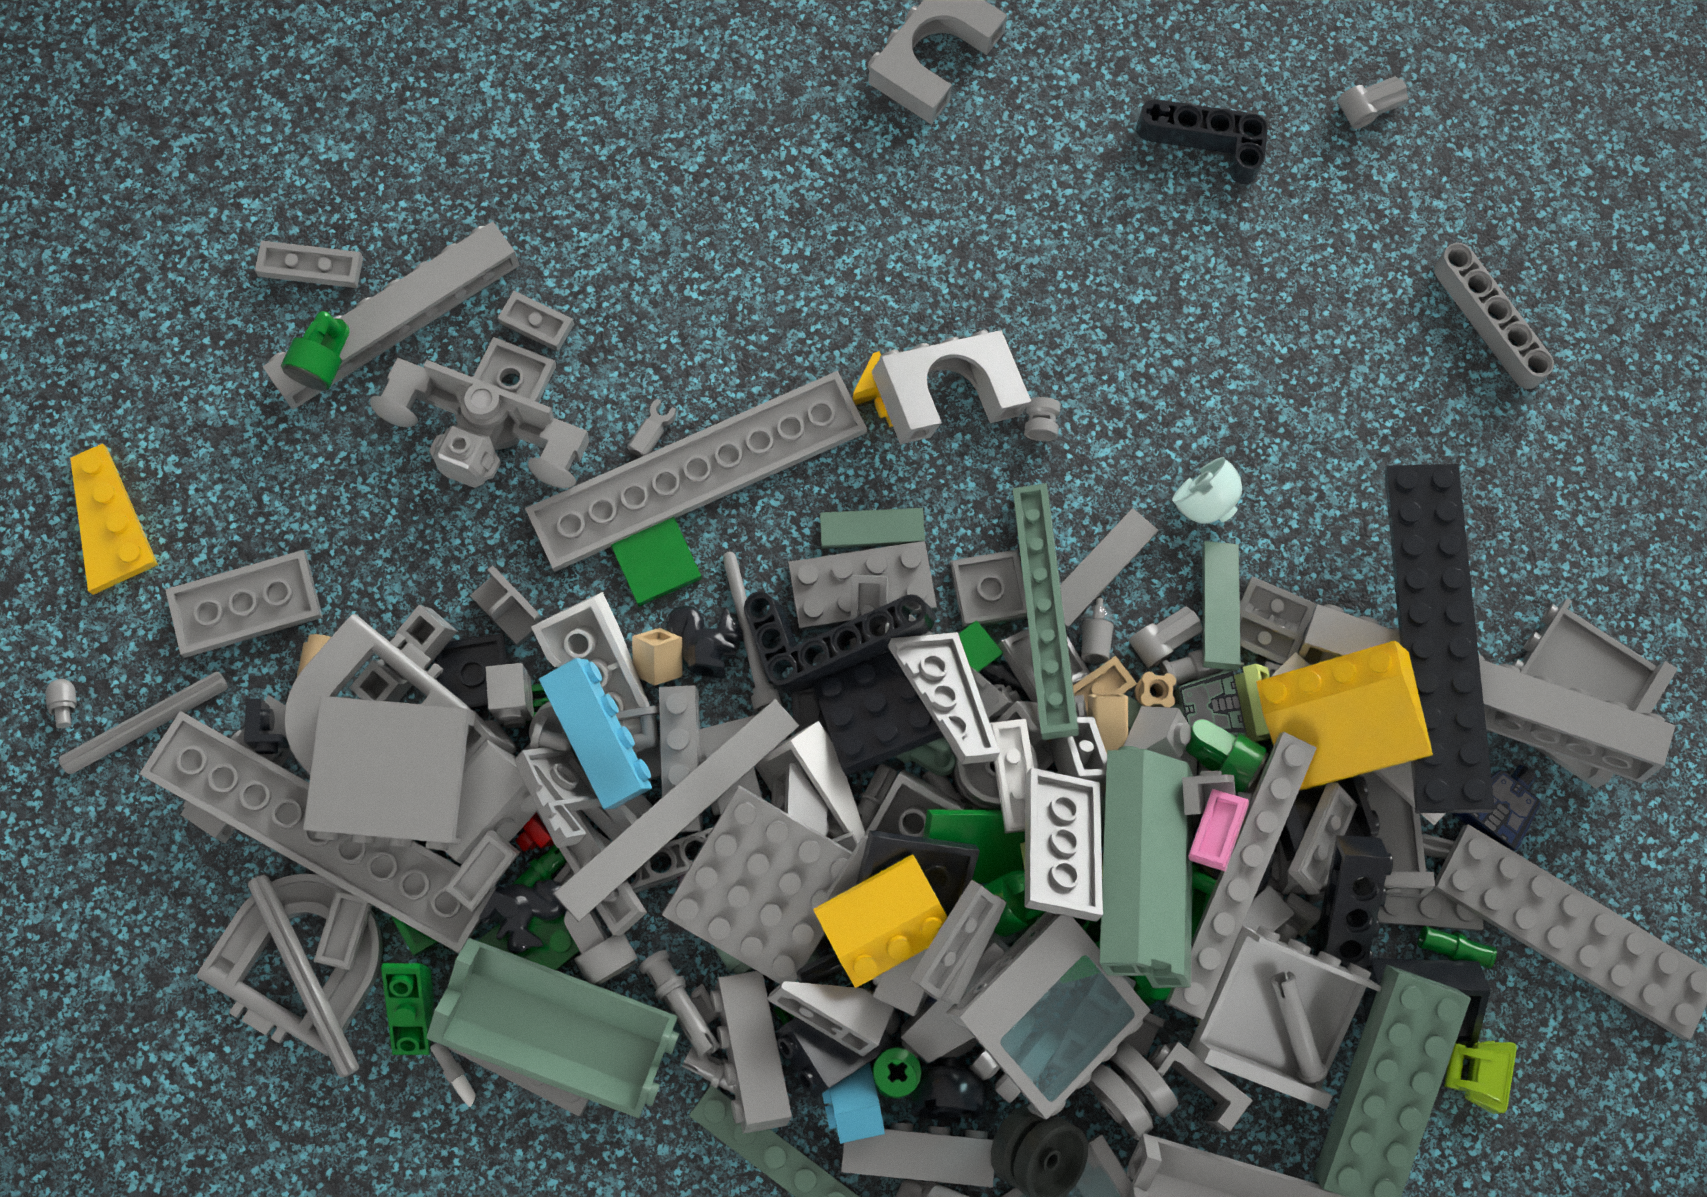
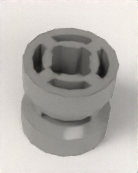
(1042, 419)

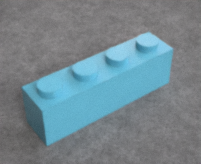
(596, 733)

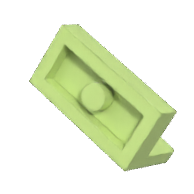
(1250, 701)

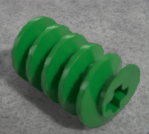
(911, 1073)

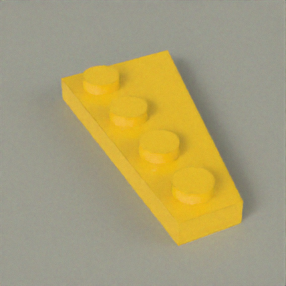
(109, 527)

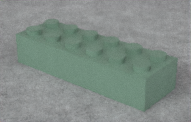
(1391, 1086)

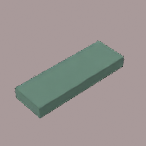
(871, 528)

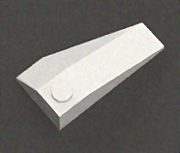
(593, 634)
(817, 759)

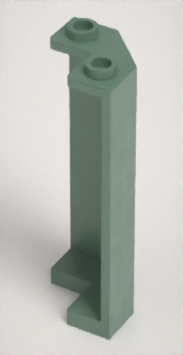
(1146, 869)
(553, 1028)

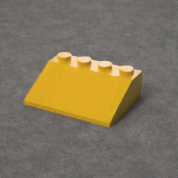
(1353, 709)

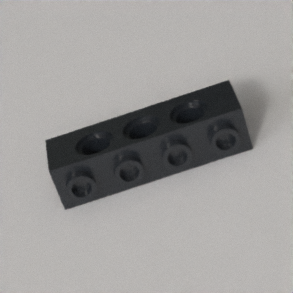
(1351, 860)

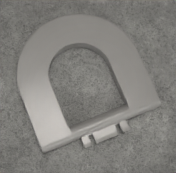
(335, 667)
(249, 935)

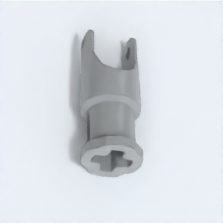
(1188, 668)

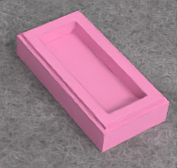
(1218, 830)

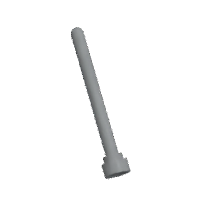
(763, 692)

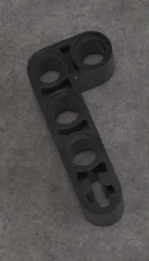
(1154, 127)

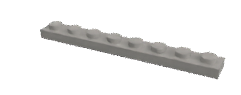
(1245, 870)

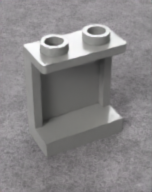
(1229, 1099)

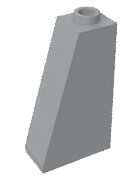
(932, 1030)

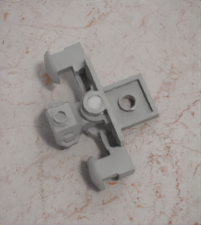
(486, 414)

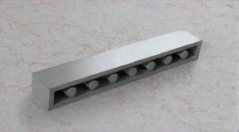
(410, 304)

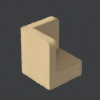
(657, 656)

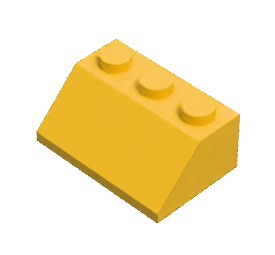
(882, 920)

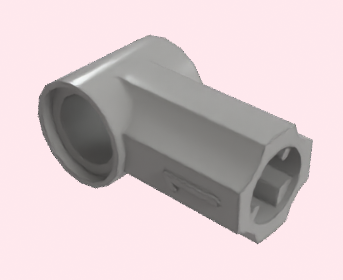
(1365, 104)
(1159, 641)

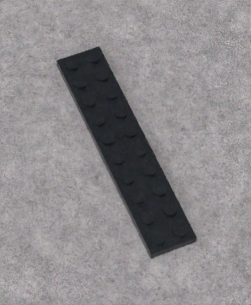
(1440, 635)

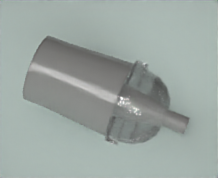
(1097, 633)

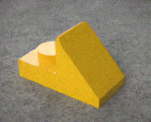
(867, 389)

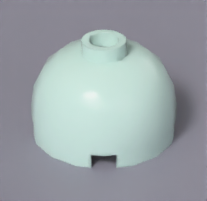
(1211, 493)

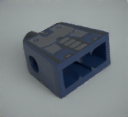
(1513, 808)

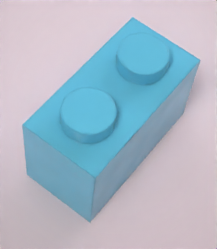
(854, 1107)

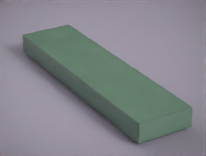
(1220, 605)

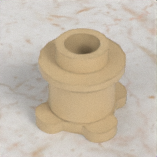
(1163, 687)

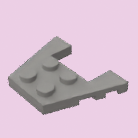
(562, 786)

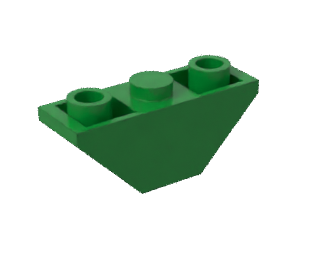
(408, 1006)

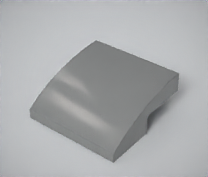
(1273, 620)

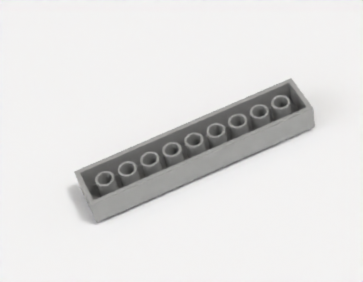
(1523, 705)

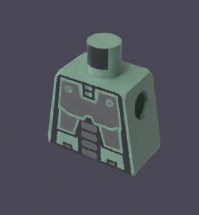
(1213, 700)

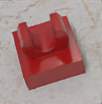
(534, 835)

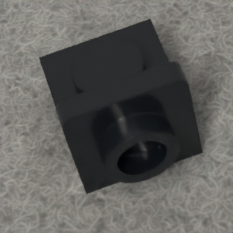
(258, 722)

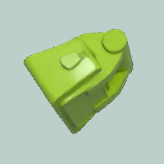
(1488, 1073)

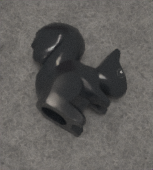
(704, 646)
(515, 908)

